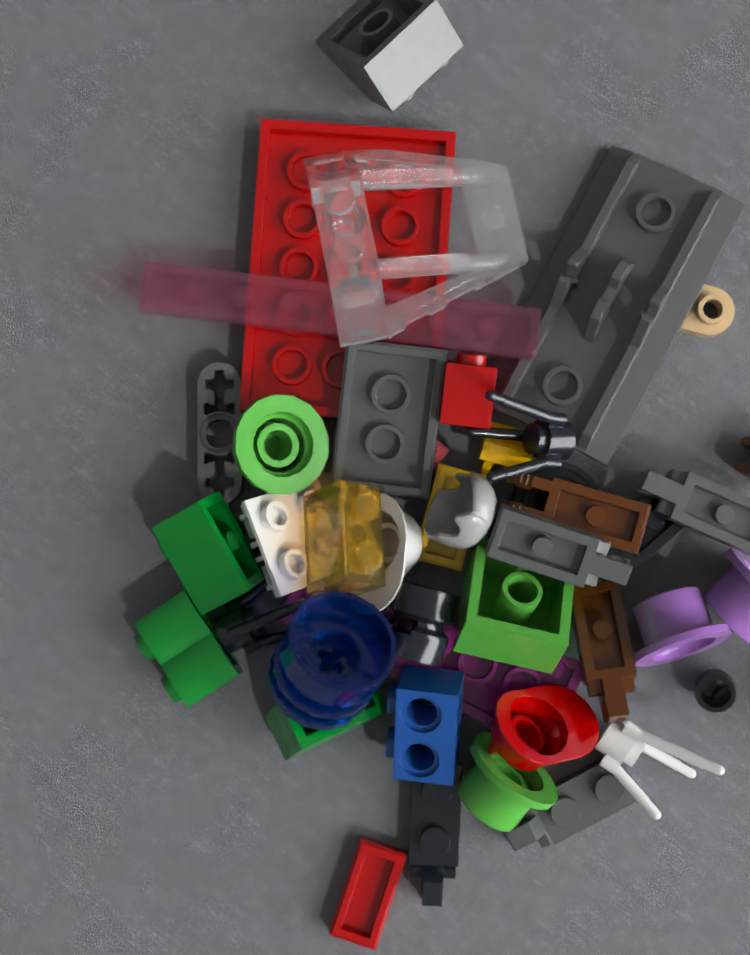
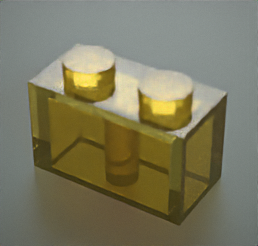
(343, 539)

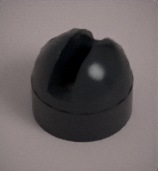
(722, 696)

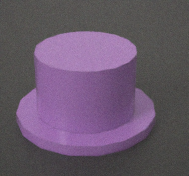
(731, 594)
(675, 627)

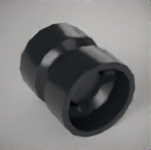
(420, 622)

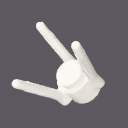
(627, 741)

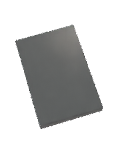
(389, 417)

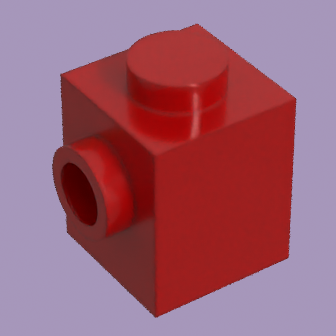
(465, 389)

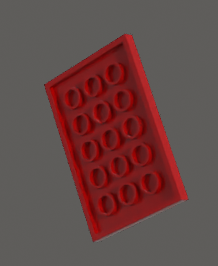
(290, 246)

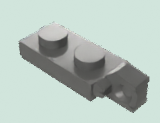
(700, 506)
(554, 549)
(582, 801)

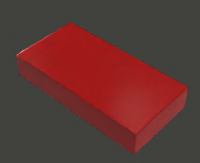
(368, 892)

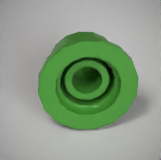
(280, 444)
(499, 791)

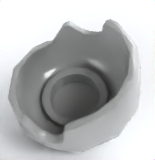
(462, 514)

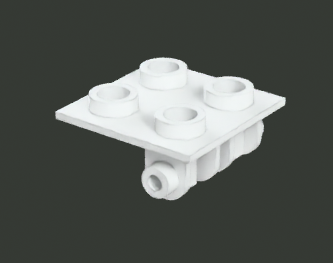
(280, 534)

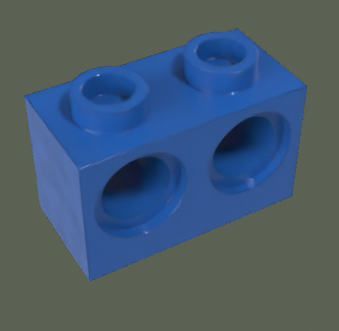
(432, 725)

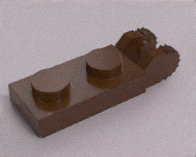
(588, 509)

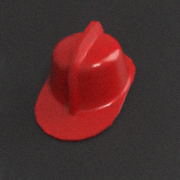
(542, 727)

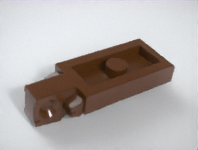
(604, 647)

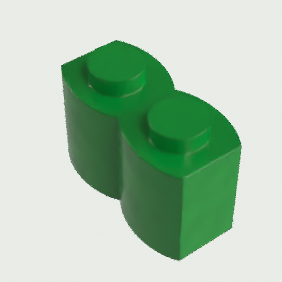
(185, 649)

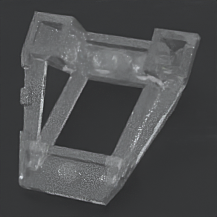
(349, 248)

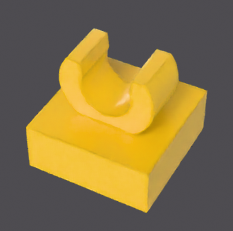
(502, 451)

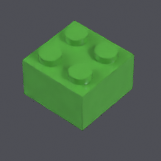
(512, 614)

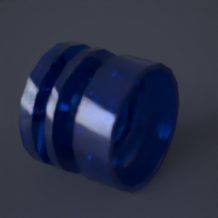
(331, 660)

